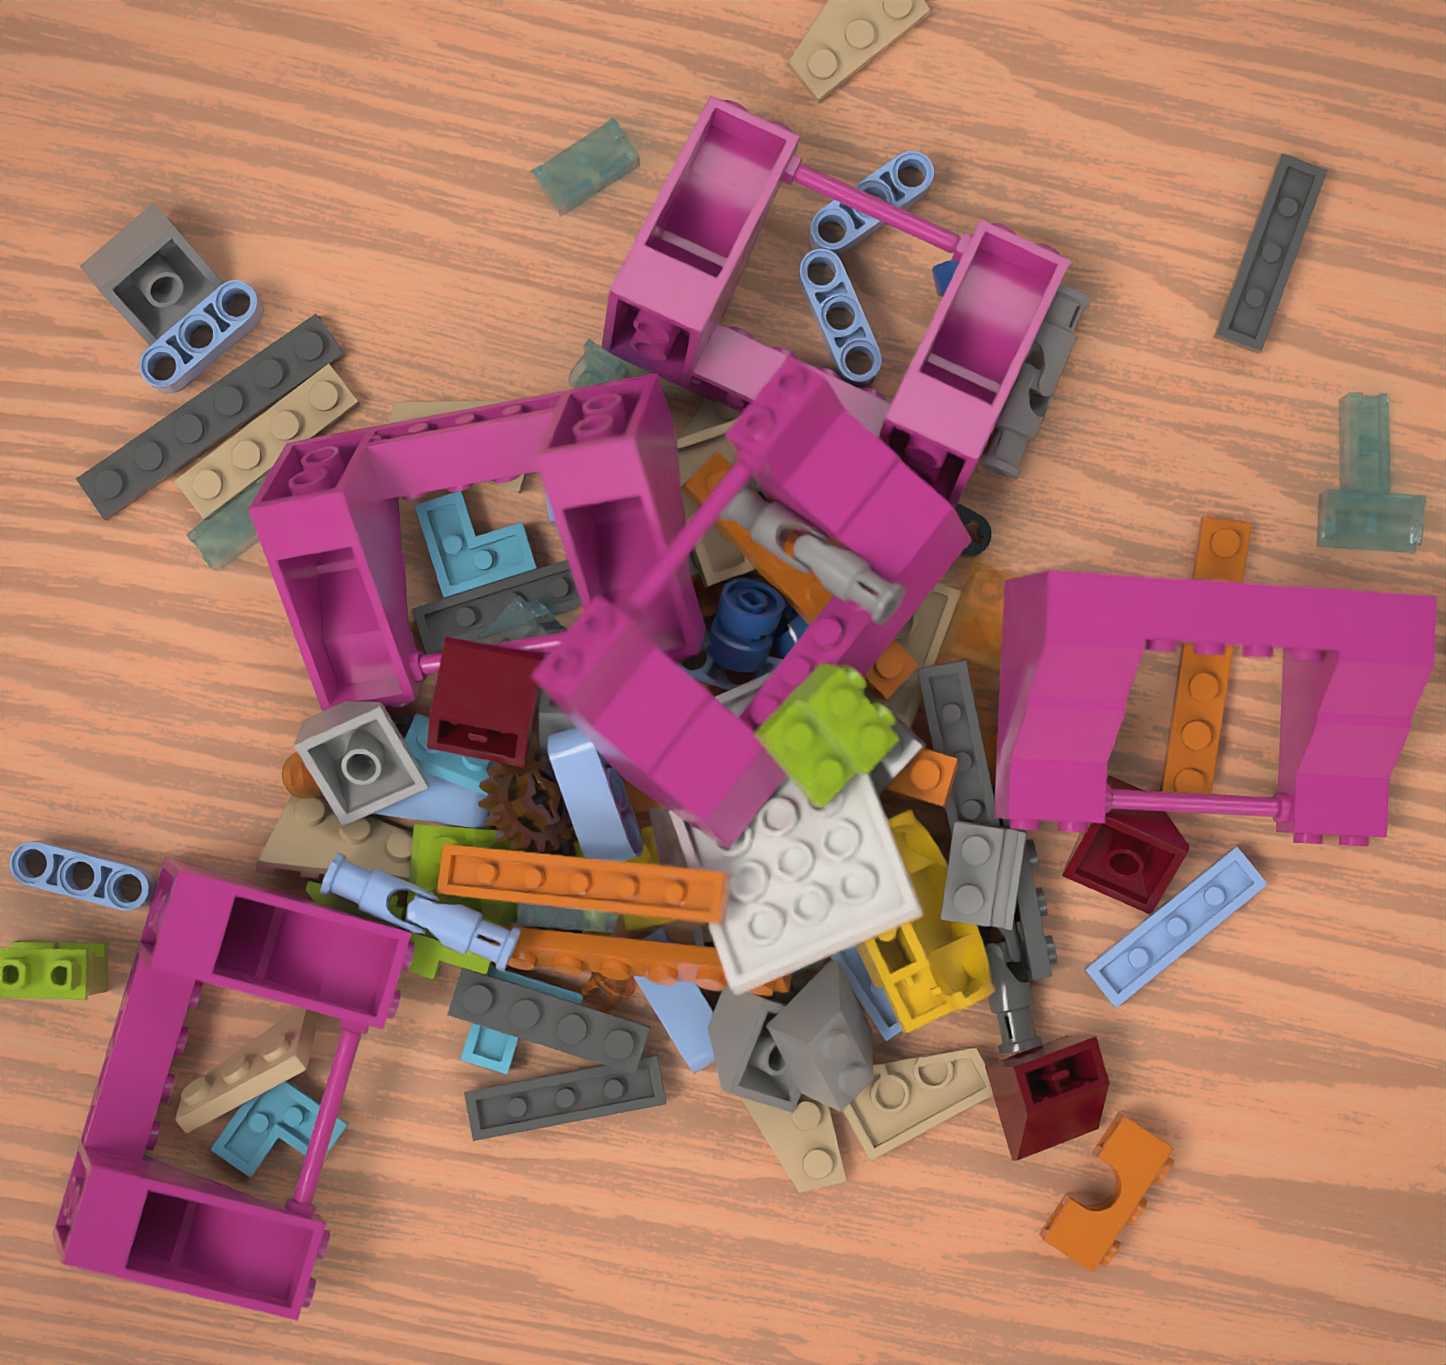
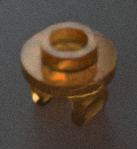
(298, 778)
(615, 989)

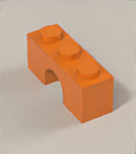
(1091, 1231)

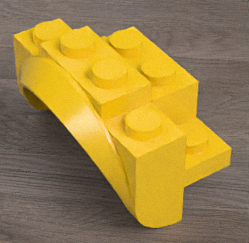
(928, 961)

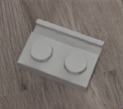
(983, 874)

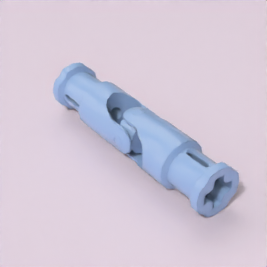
(452, 924)

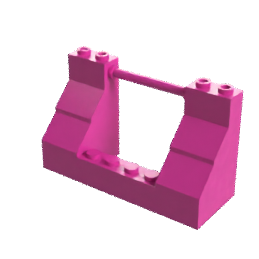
(697, 242)
(336, 532)
(1346, 696)
(658, 720)
(163, 1223)

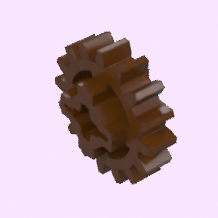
(526, 805)

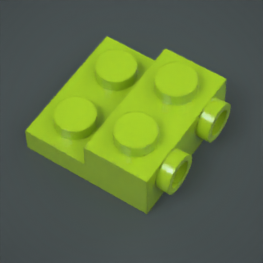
(827, 732)
(426, 862)

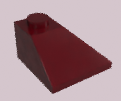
(1128, 855)

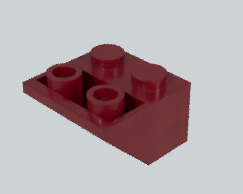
(484, 702)
(1049, 1093)

